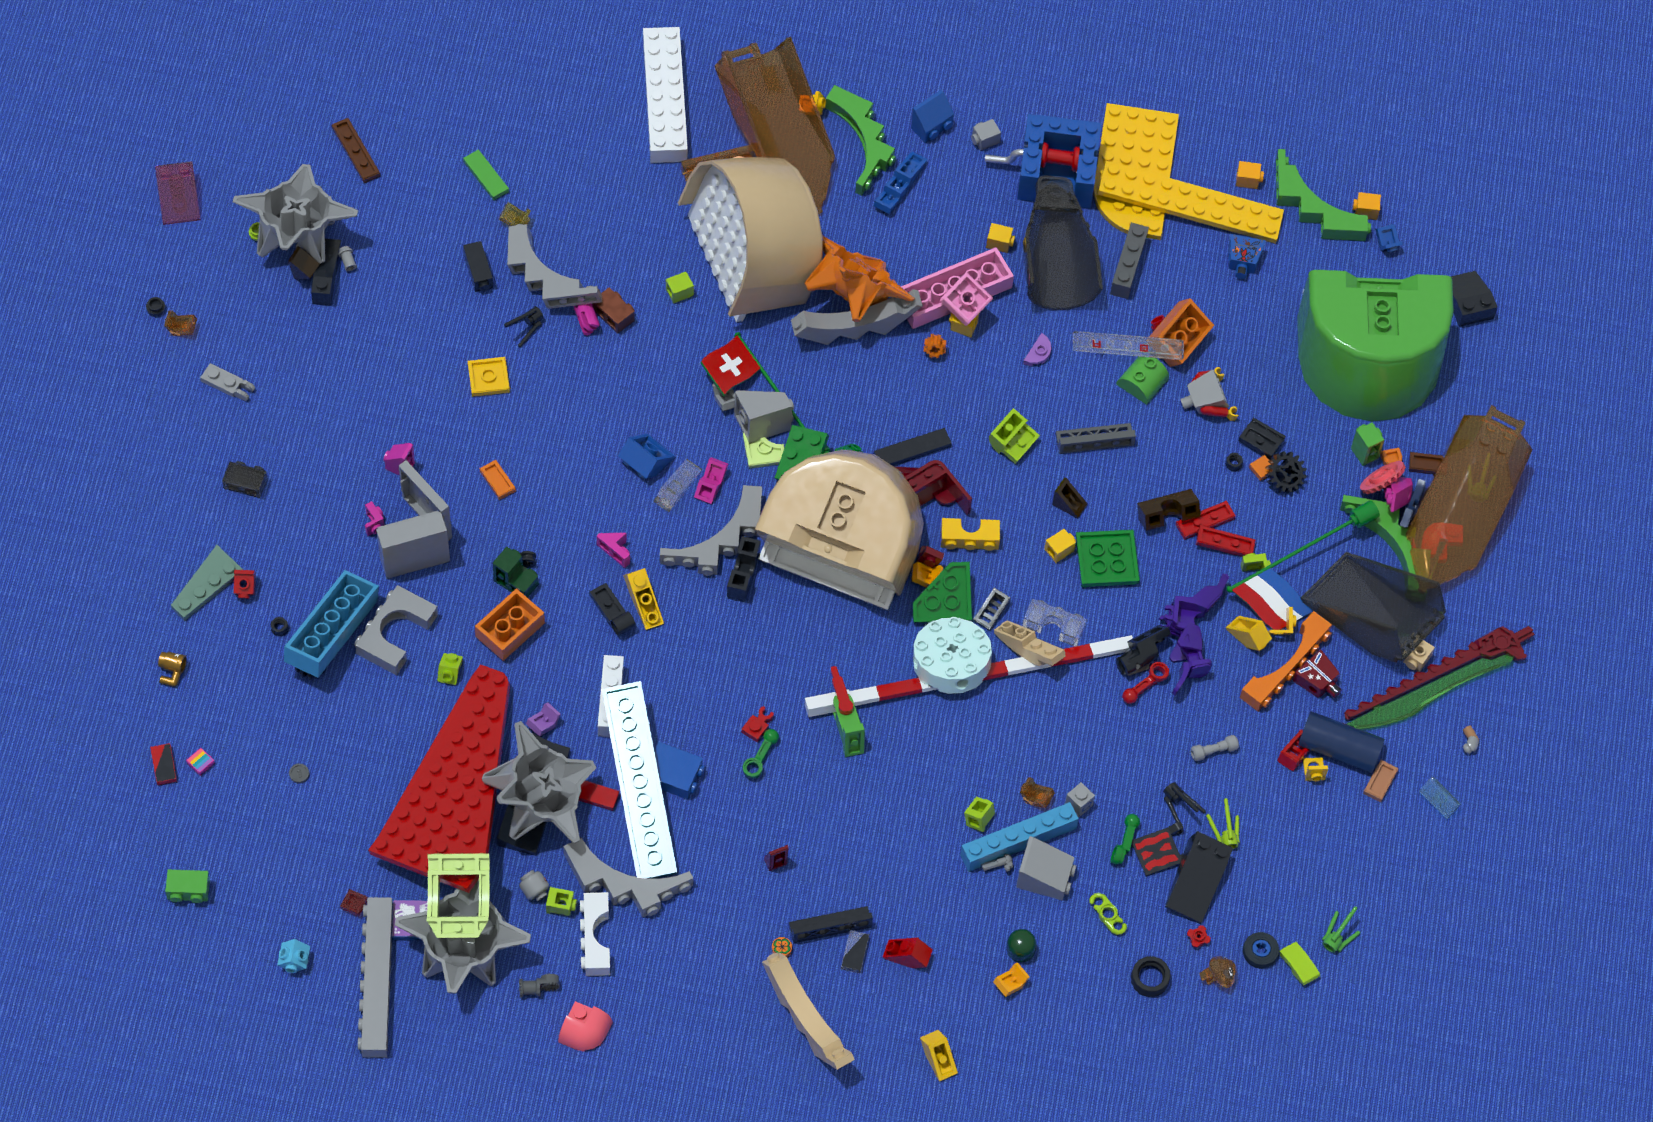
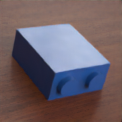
(678, 770)

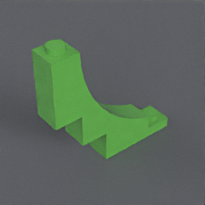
(1334, 222)
(1386, 527)

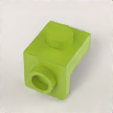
(1254, 562)
(449, 668)

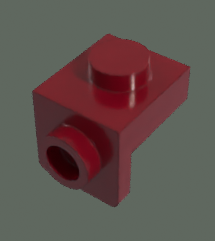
(929, 556)

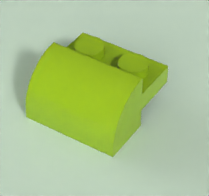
(1013, 436)

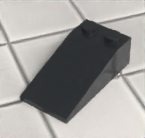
(1198, 876)

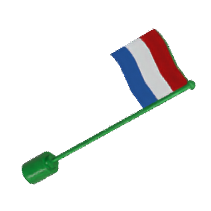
(1271, 594)

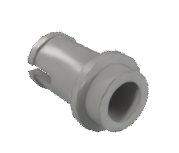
(347, 258)

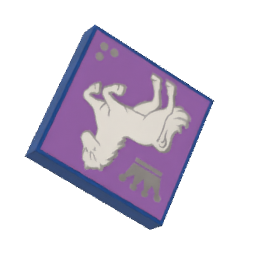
(402, 908)

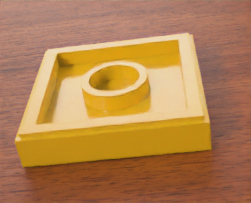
(488, 376)

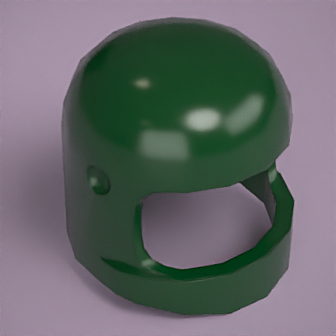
(1021, 945)

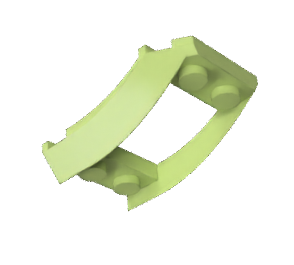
(458, 864)

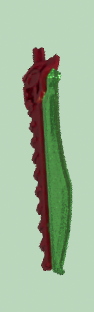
(1493, 650)

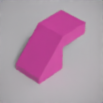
(711, 481)

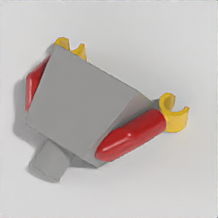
(1208, 395)

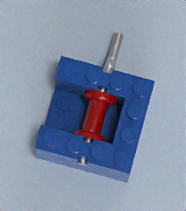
(1063, 150)

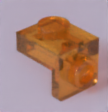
(181, 324)
(1036, 794)

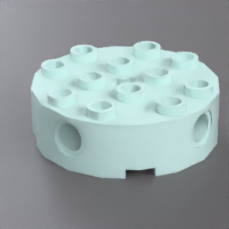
(952, 655)

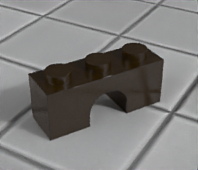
(1182, 504)

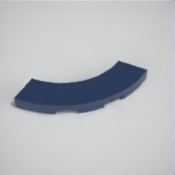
(1414, 502)

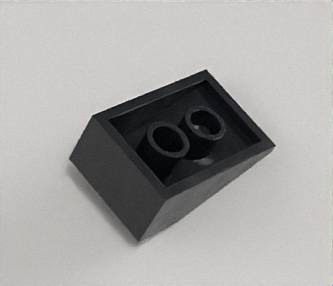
(1472, 299)

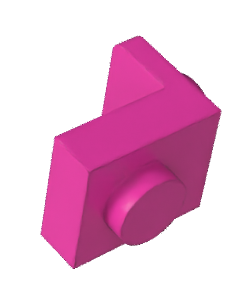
(376, 516)

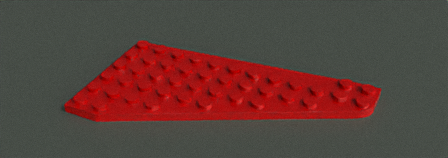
(446, 800)

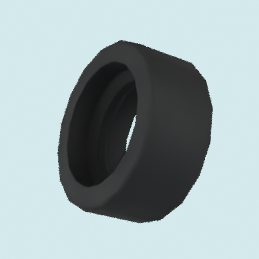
(1150, 961)

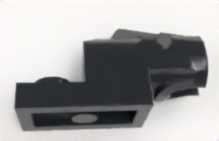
(1142, 651)

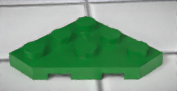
(946, 595)

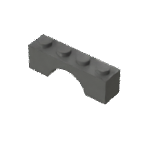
(1129, 260)

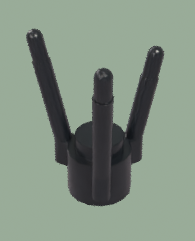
(532, 317)
(1176, 794)

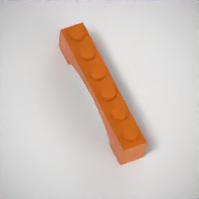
(1260, 690)

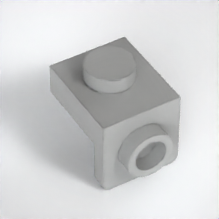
(725, 402)

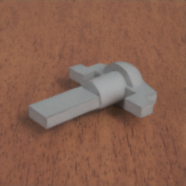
(1005, 860)

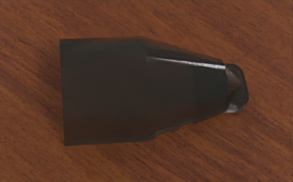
(1059, 249)

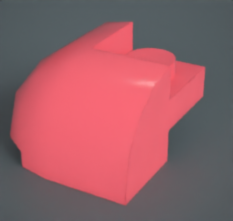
(584, 1027)

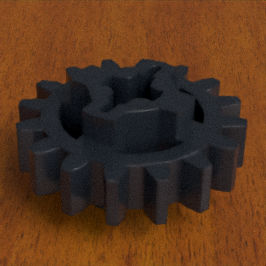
(1279, 476)

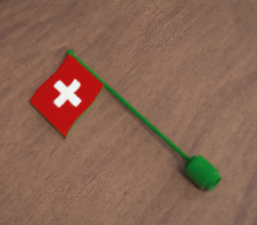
(735, 365)

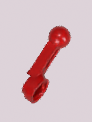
(1131, 694)

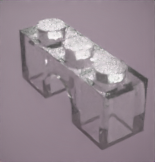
(1041, 614)

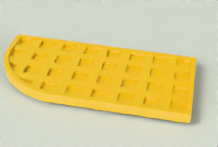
(1140, 141)

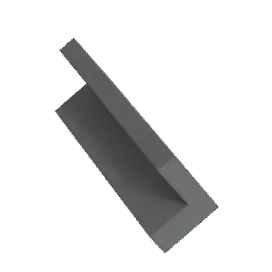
(1095, 441)

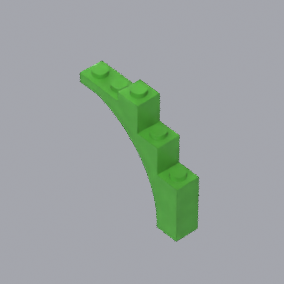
(858, 115)

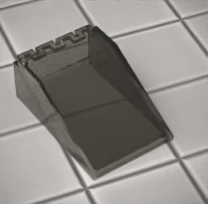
(1378, 605)

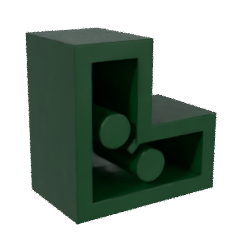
(511, 574)

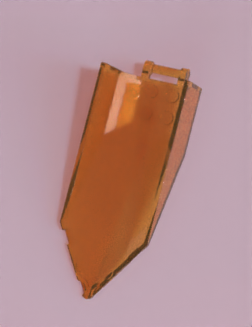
(778, 111)
(1467, 495)

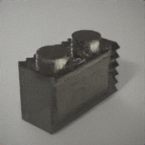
(245, 479)

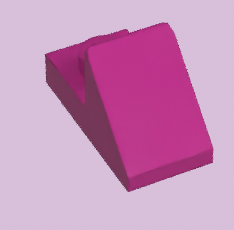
(613, 545)

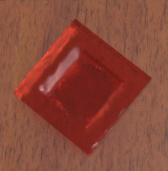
(353, 902)

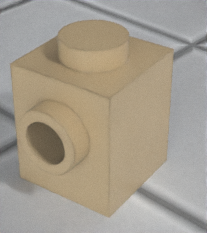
(1419, 656)

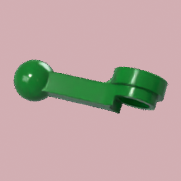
(770, 737)
(1131, 822)

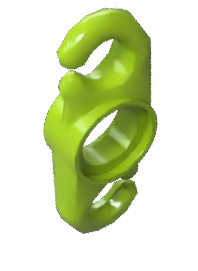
(1109, 922)

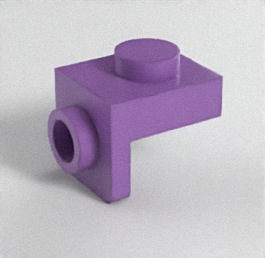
(544, 720)

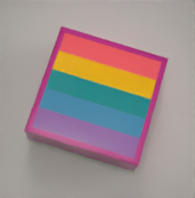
(200, 761)

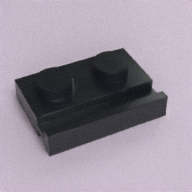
(1261, 438)

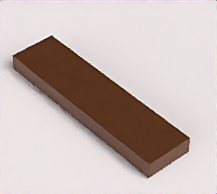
(355, 150)

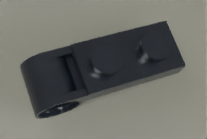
(612, 609)

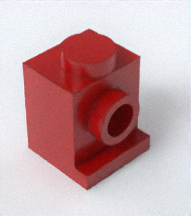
(250, 577)

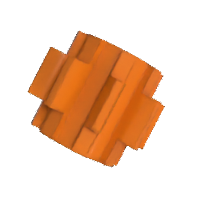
(935, 345)

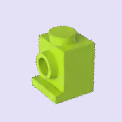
(979, 813)
(559, 896)

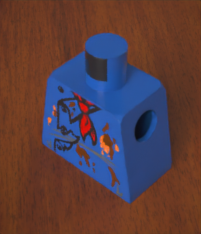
(1244, 254)

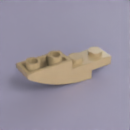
(1025, 644)

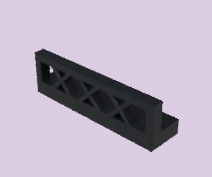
(830, 924)

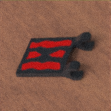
(1158, 849)

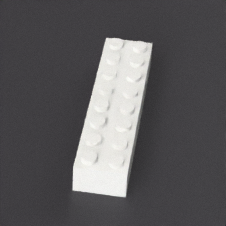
(665, 94)

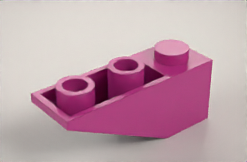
(1398, 493)

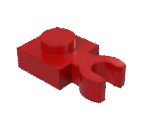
(757, 726)

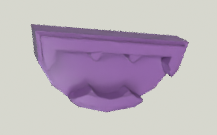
(1039, 352)

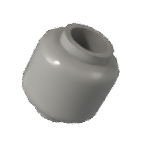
(534, 885)

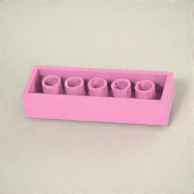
(986, 269)

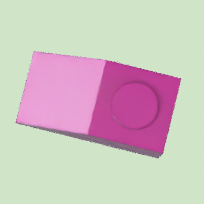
(398, 455)

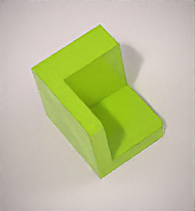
(679, 287)

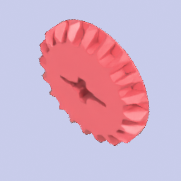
(1382, 477)

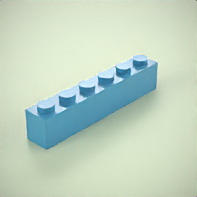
(1015, 837)

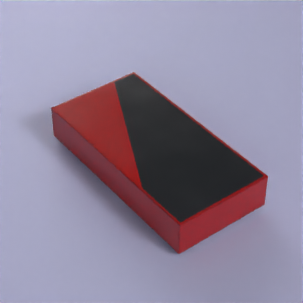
(163, 764)

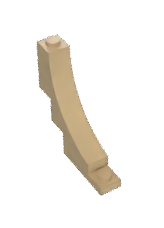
(790, 993)

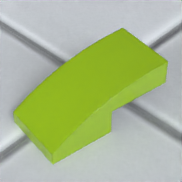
(1300, 963)

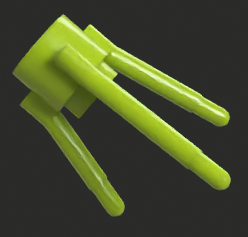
(1228, 836)

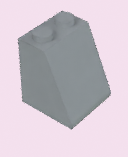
(763, 413)
(1045, 870)

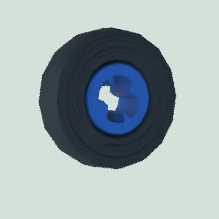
(1260, 940)

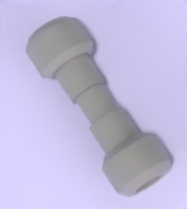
(1199, 752)

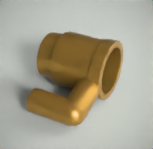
(174, 663)

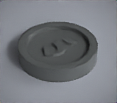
(299, 773)

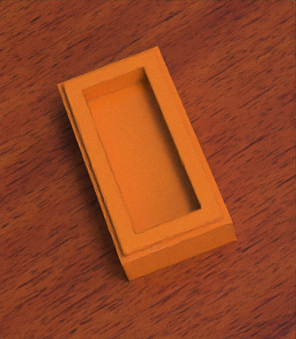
(497, 479)

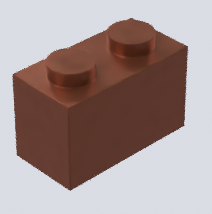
(614, 310)

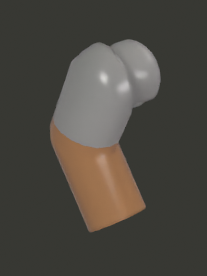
(1473, 740)

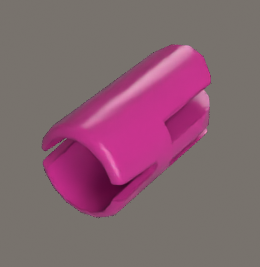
(587, 318)

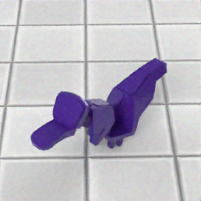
(1182, 625)

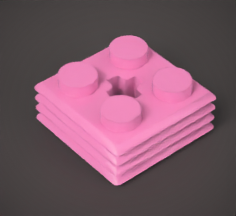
(977, 300)

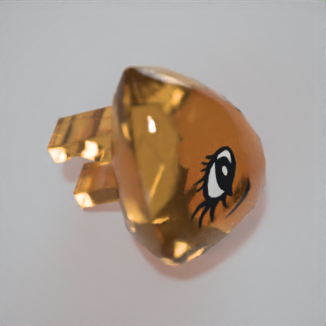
(1220, 970)

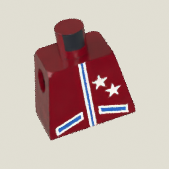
(1318, 676)

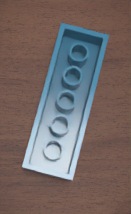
(331, 623)

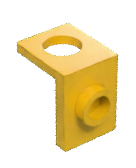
(1290, 623)
(1314, 773)

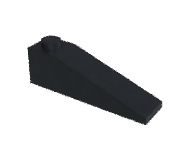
(325, 274)

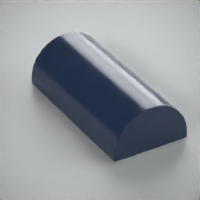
(1341, 741)

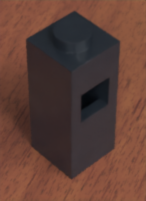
(478, 266)

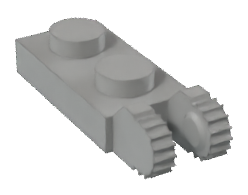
(226, 382)

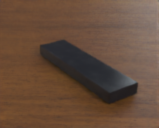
(915, 447)

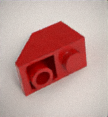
(908, 952)

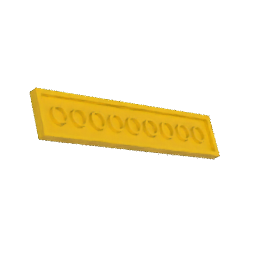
(1190, 202)

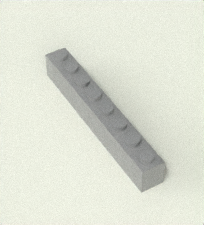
(376, 977)

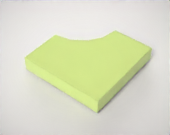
(762, 452)

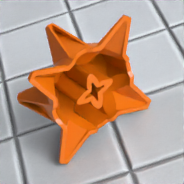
(854, 277)

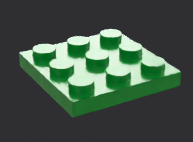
(1107, 558)

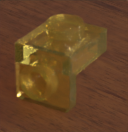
(512, 215)

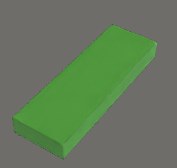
(485, 174)

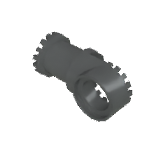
(533, 987)

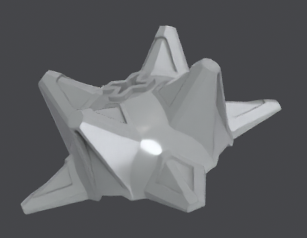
(295, 214)
(540, 786)
(463, 955)

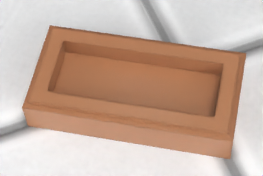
(1380, 780)

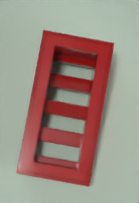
(1290, 759)

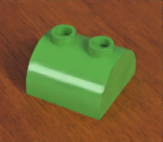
(1144, 378)

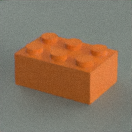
(1184, 323)
(509, 624)

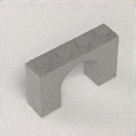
(398, 605)

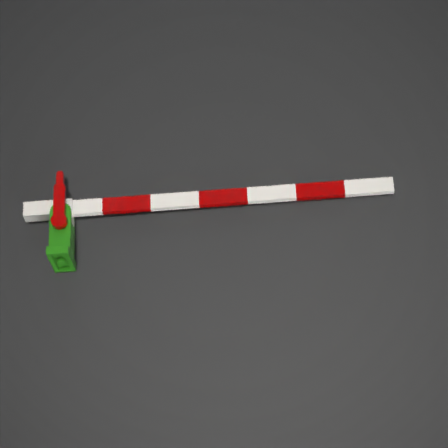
(843, 701)

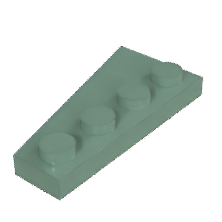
(206, 583)

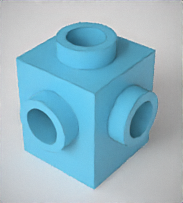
(293, 956)

